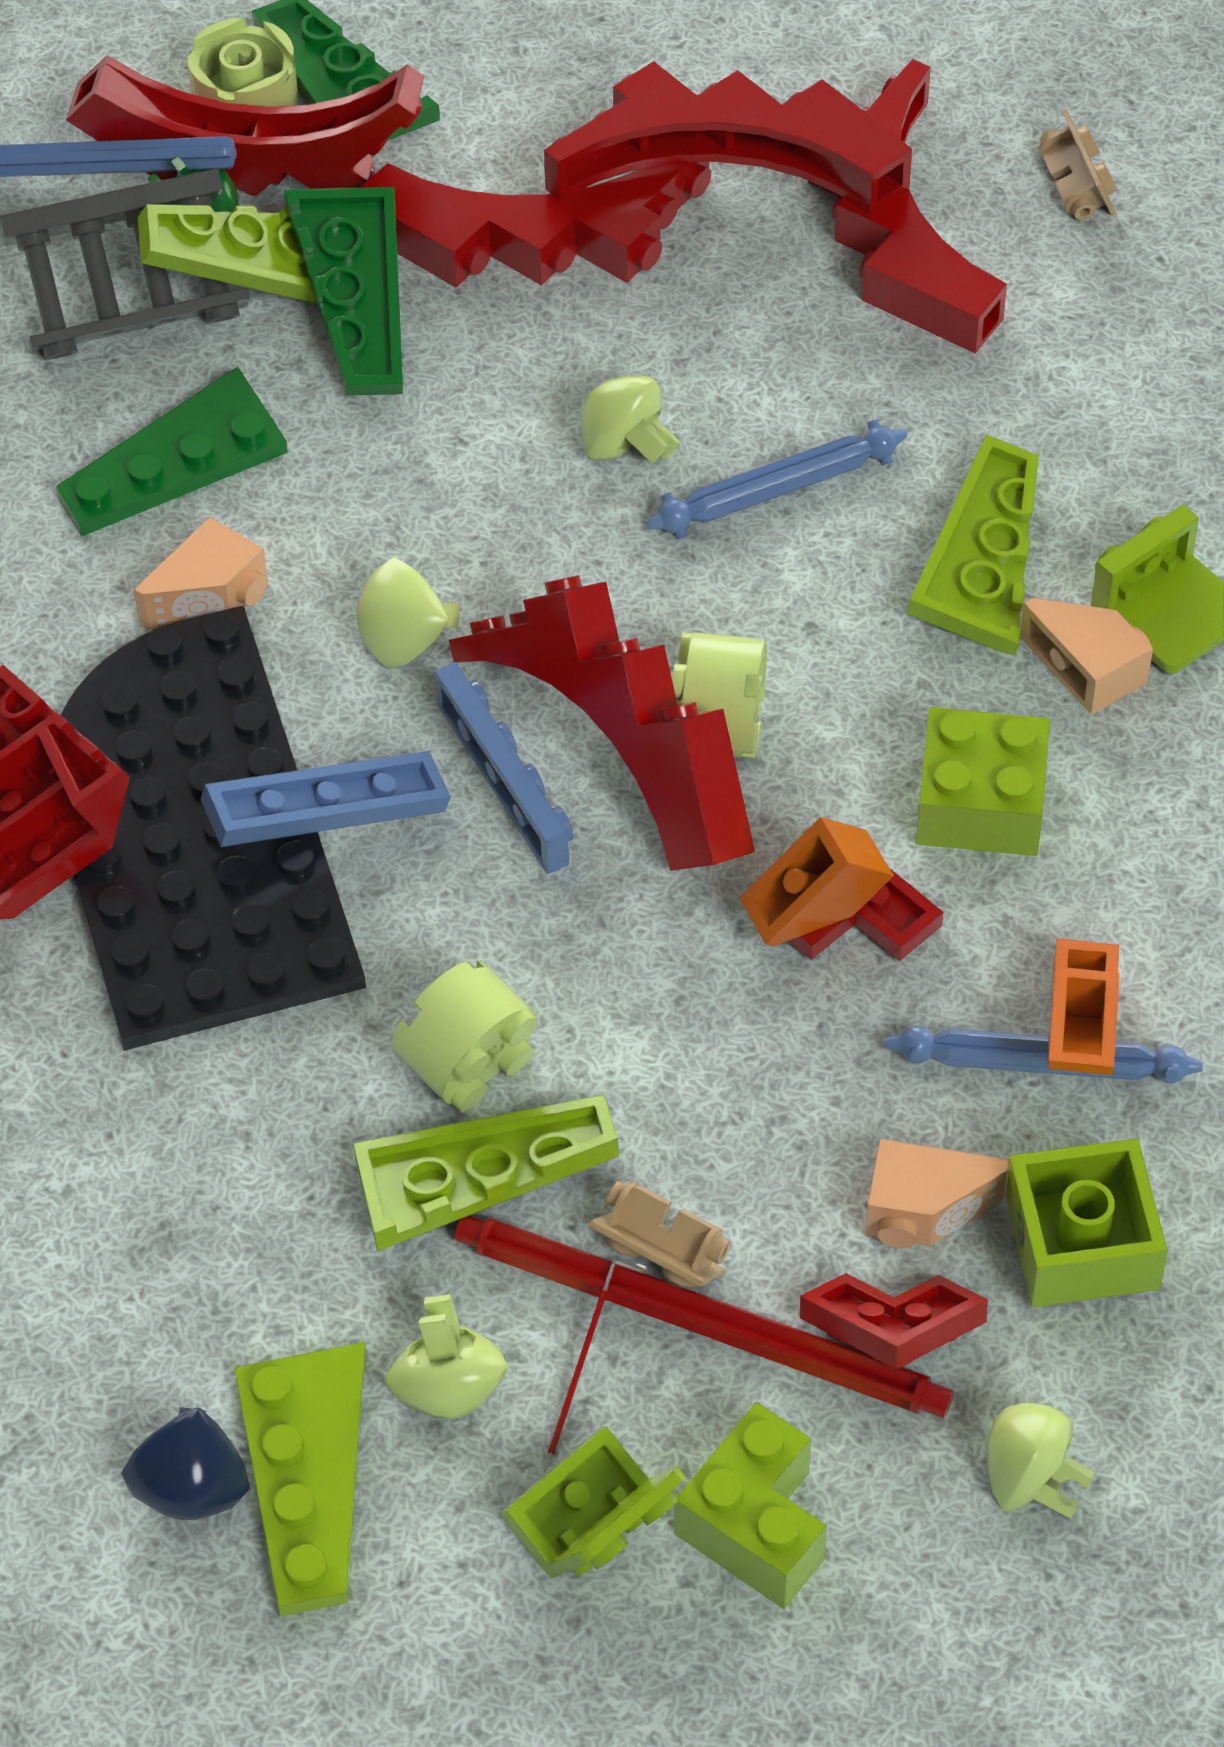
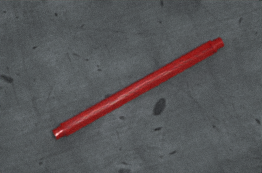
(705, 1316)

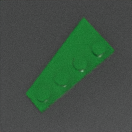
(182, 451)

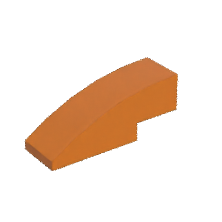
(1083, 1007)

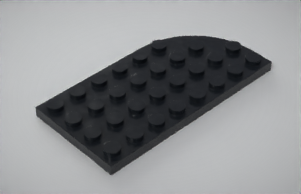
(176, 920)

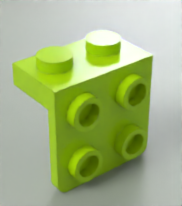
(1164, 590)
(586, 1503)

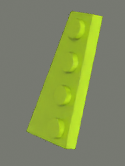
(227, 247)
(982, 551)
(465, 1167)
(304, 1457)

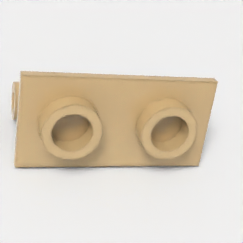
(1070, 152)
(638, 1230)

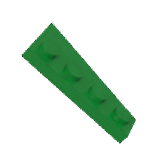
(327, 61)
(353, 271)

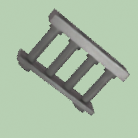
(86, 222)

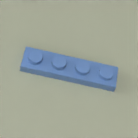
(496, 756)
(324, 798)

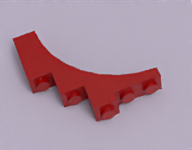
(733, 122)
(314, 143)
(536, 234)
(905, 260)
(671, 749)

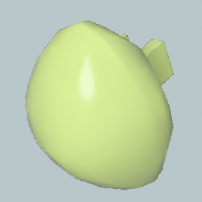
(626, 415)
(401, 614)
(448, 1367)
(1028, 1449)

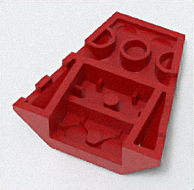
(55, 798)

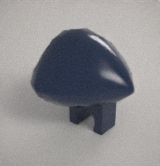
(187, 1468)

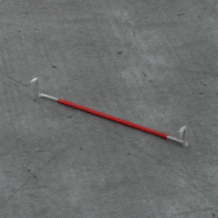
(582, 1357)

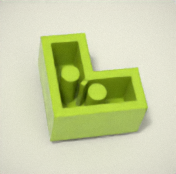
(742, 1510)

